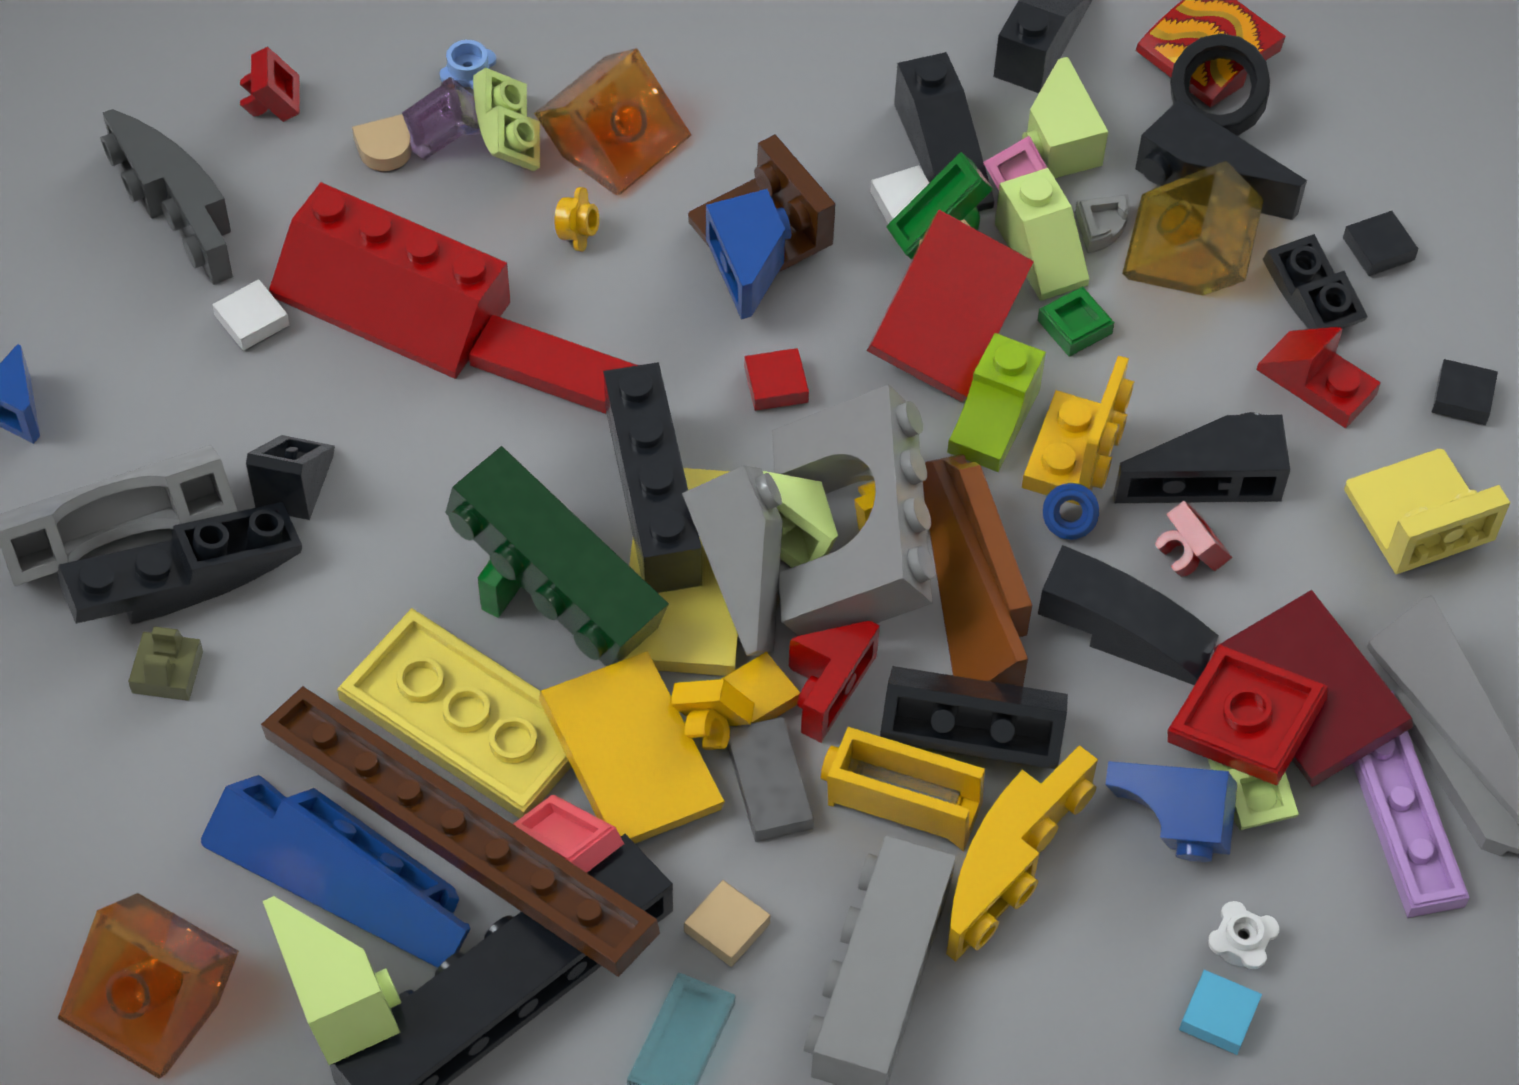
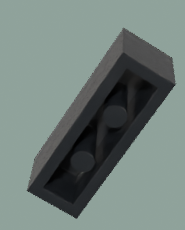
(974, 717)

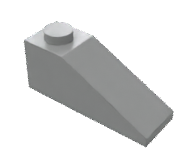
(742, 541)

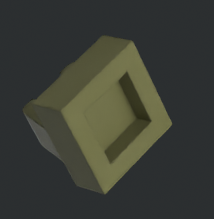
(165, 664)

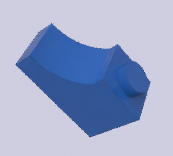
(1190, 803)

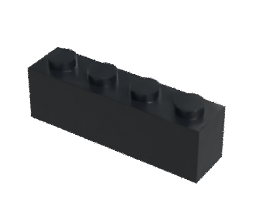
(652, 477)

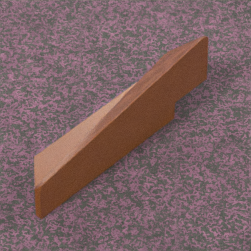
(976, 574)

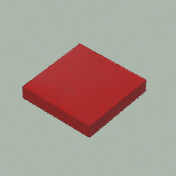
(1247, 714)

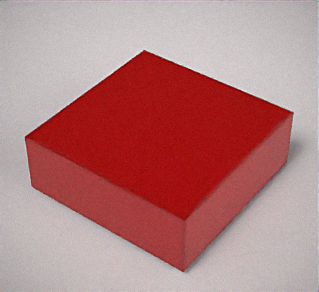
(776, 379)

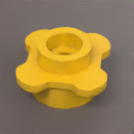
(576, 219)

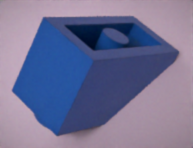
(747, 245)

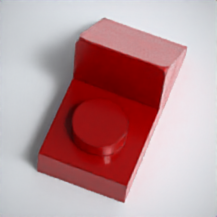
(1312, 371)
(834, 667)

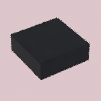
(1380, 243)
(1464, 392)

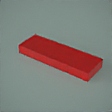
(544, 362)

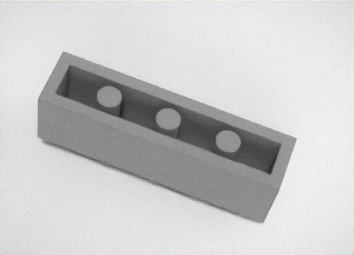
(882, 964)

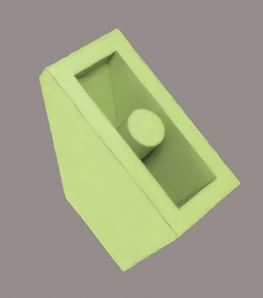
(1066, 123)
(1042, 227)

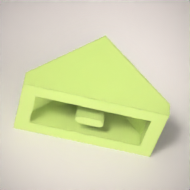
(806, 519)

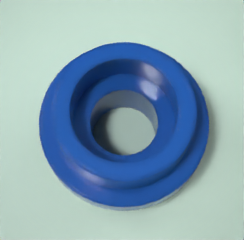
(1071, 529)

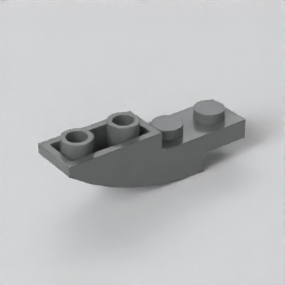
(171, 185)

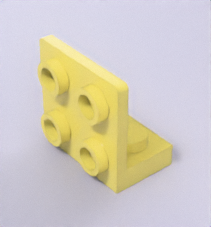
(1425, 510)

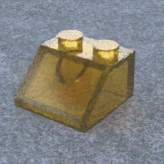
(1195, 232)

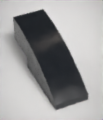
(1126, 616)

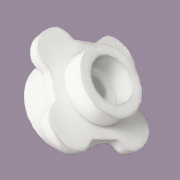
(1239, 951)

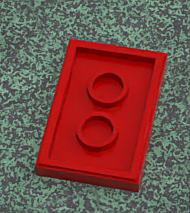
(949, 305)

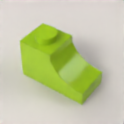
(997, 401)

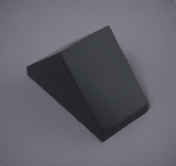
(290, 473)

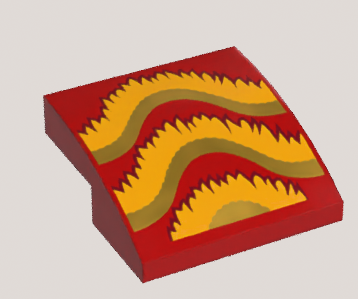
(1203, 18)

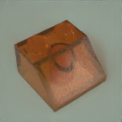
(614, 121)
(146, 982)

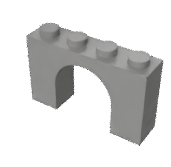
(888, 561)

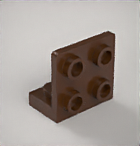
(792, 188)

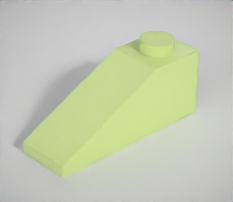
(335, 984)

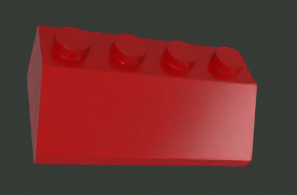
(389, 279)

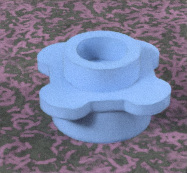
(465, 60)

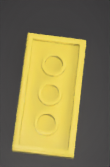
(696, 626)
(460, 712)

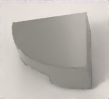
(1102, 220)

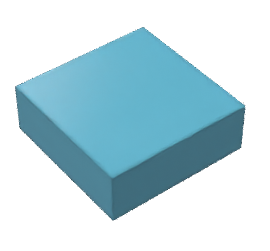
(1220, 1012)

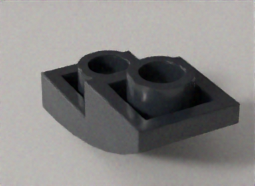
(1311, 285)

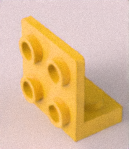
(1080, 437)

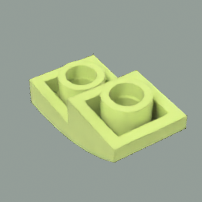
(504, 119)

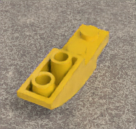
(1007, 848)

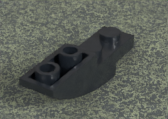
(192, 567)

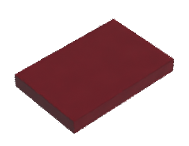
(1359, 705)

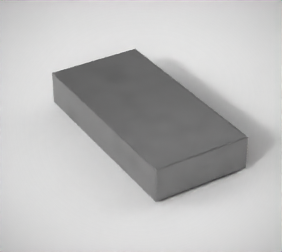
(769, 779)

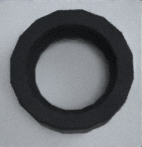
(1229, 48)

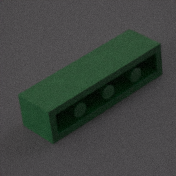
(554, 558)

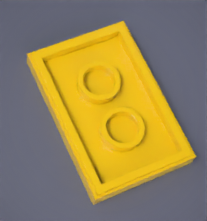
(631, 749)

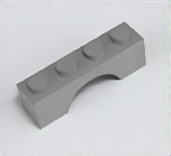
(134, 502)

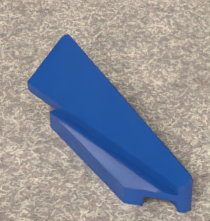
(338, 865)

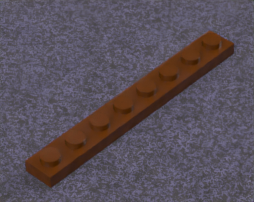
(463, 831)

